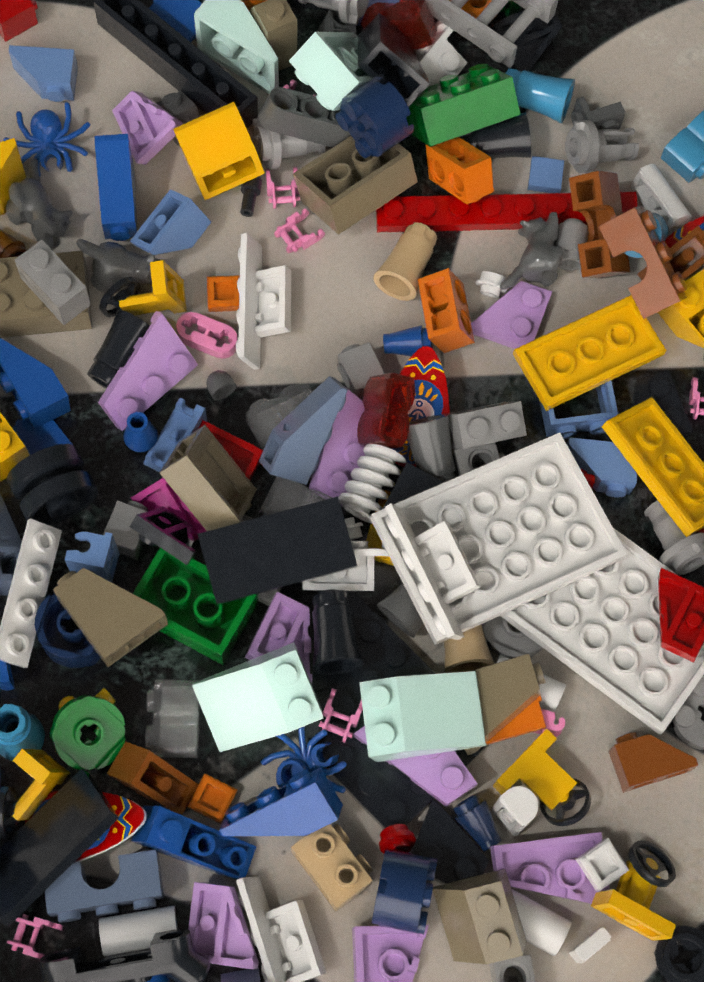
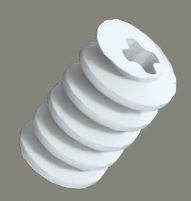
(369, 480)

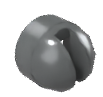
(220, 384)

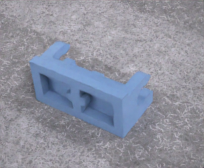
(179, 425)
(99, 559)

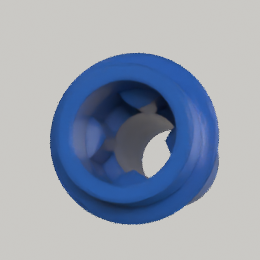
(406, 341)
(140, 433)

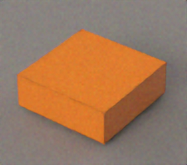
(222, 293)
(212, 798)

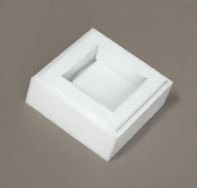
(602, 864)
(590, 945)

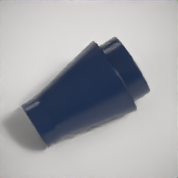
(477, 820)

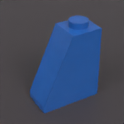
(116, 186)

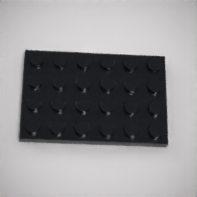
(376, 786)

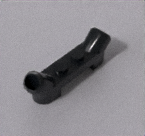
(169, 954)

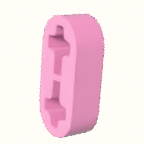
(209, 328)

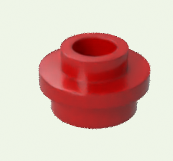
(397, 838)

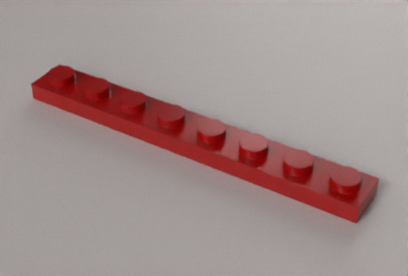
(488, 213)

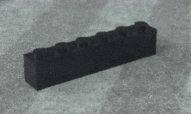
(174, 57)

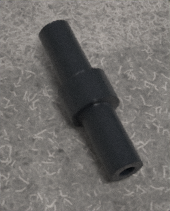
(250, 191)

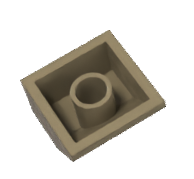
(481, 919)

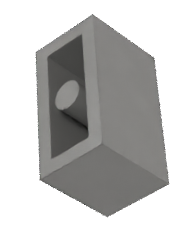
(52, 282)
(486, 424)

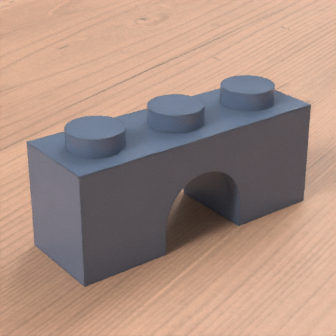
(137, 884)

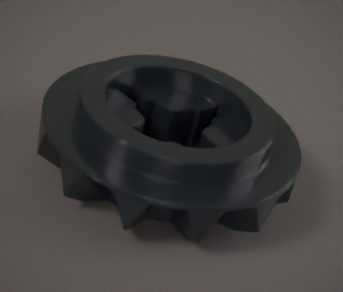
(667, 949)

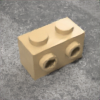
(333, 865)

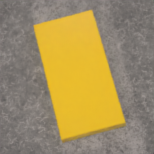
(588, 352)
(662, 461)

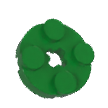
(109, 731)

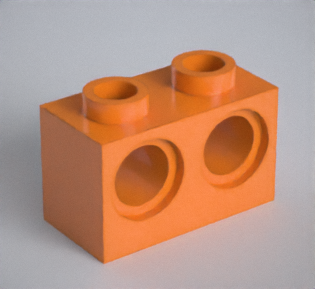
(460, 169)
(446, 310)

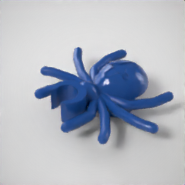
(49, 138)
(304, 759)

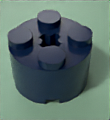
(375, 117)
(62, 647)
(404, 891)

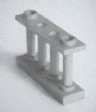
(477, 31)

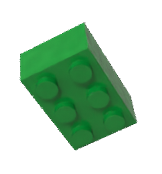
(463, 104)
(191, 608)

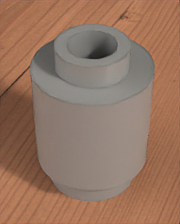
(570, 234)

